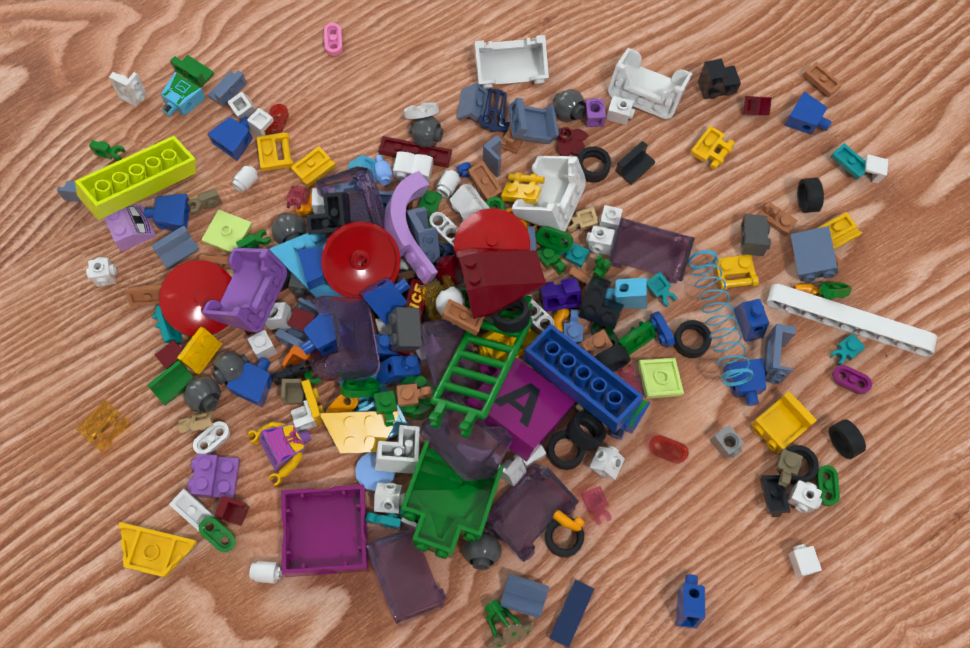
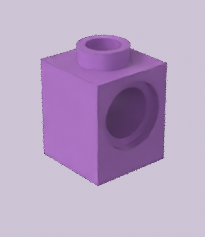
(597, 118)

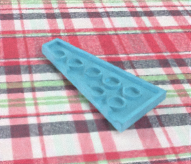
(289, 256)

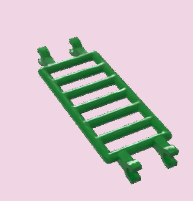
(444, 384)

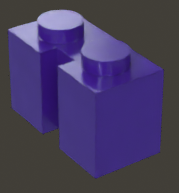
(560, 296)

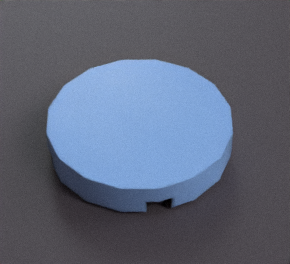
(368, 476)

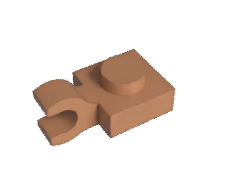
(410, 394)

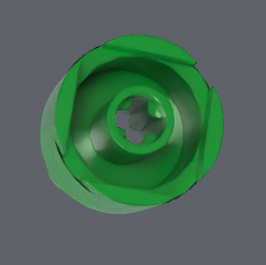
(425, 407)

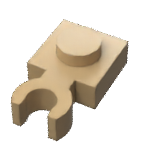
(585, 219)
(197, 422)

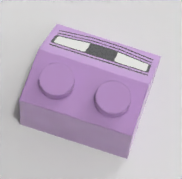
(130, 227)

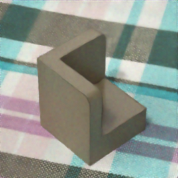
(292, 392)

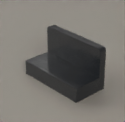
(635, 163)

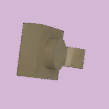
(207, 200)
(789, 465)

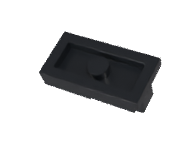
(774, 495)

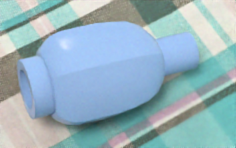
(382, 171)

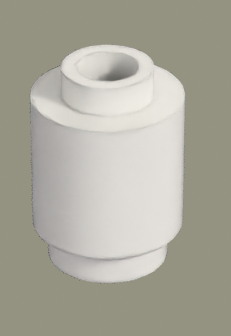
(244, 178)
(448, 183)
(265, 572)

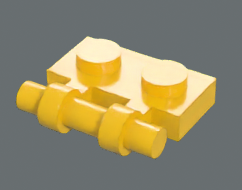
(708, 143)
(528, 192)

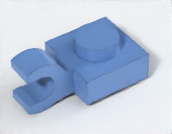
(573, 329)

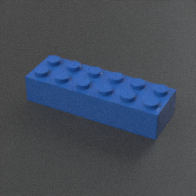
(583, 378)

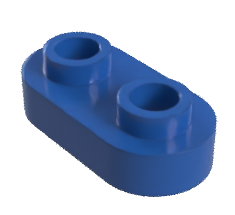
(664, 333)

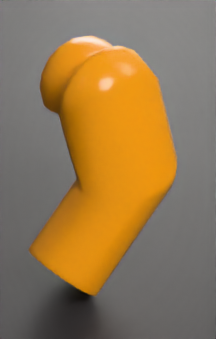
(305, 209)
(808, 288)

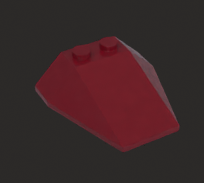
(499, 277)

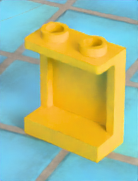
(783, 422)

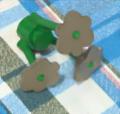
(512, 632)

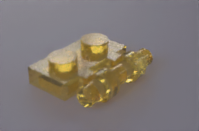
(429, 294)
(99, 421)

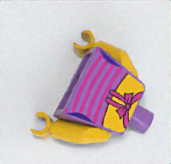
(282, 446)

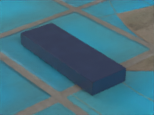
(571, 614)

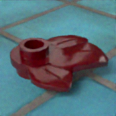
(573, 143)

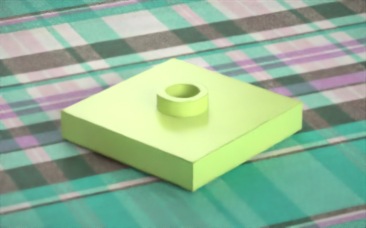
(226, 231)
(660, 378)

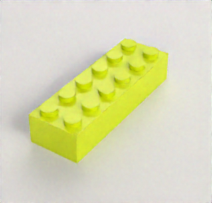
(135, 177)

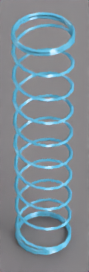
(730, 372)

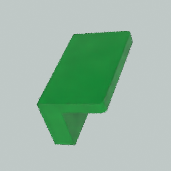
(192, 70)
(171, 383)

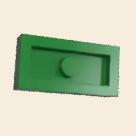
(638, 337)

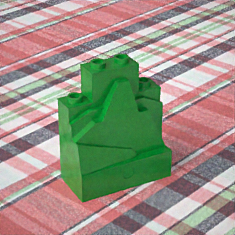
(446, 504)

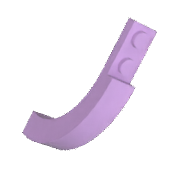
(396, 225)

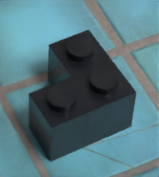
(718, 80)
(336, 214)
(597, 306)

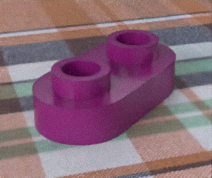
(851, 378)

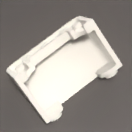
(511, 61)
(647, 88)
(559, 193)

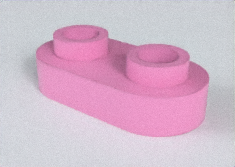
(333, 41)

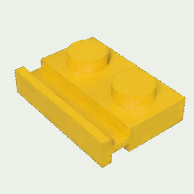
(313, 166)
(842, 230)
(199, 350)
(312, 396)

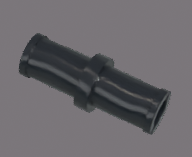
(292, 371)

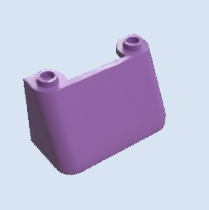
(251, 290)

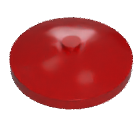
(492, 230)
(359, 257)
(188, 291)

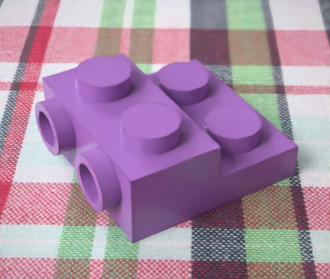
(214, 476)

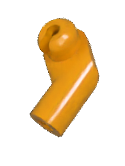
(559, 316)
(565, 521)

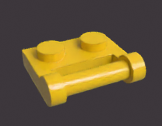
(268, 152)
(734, 267)

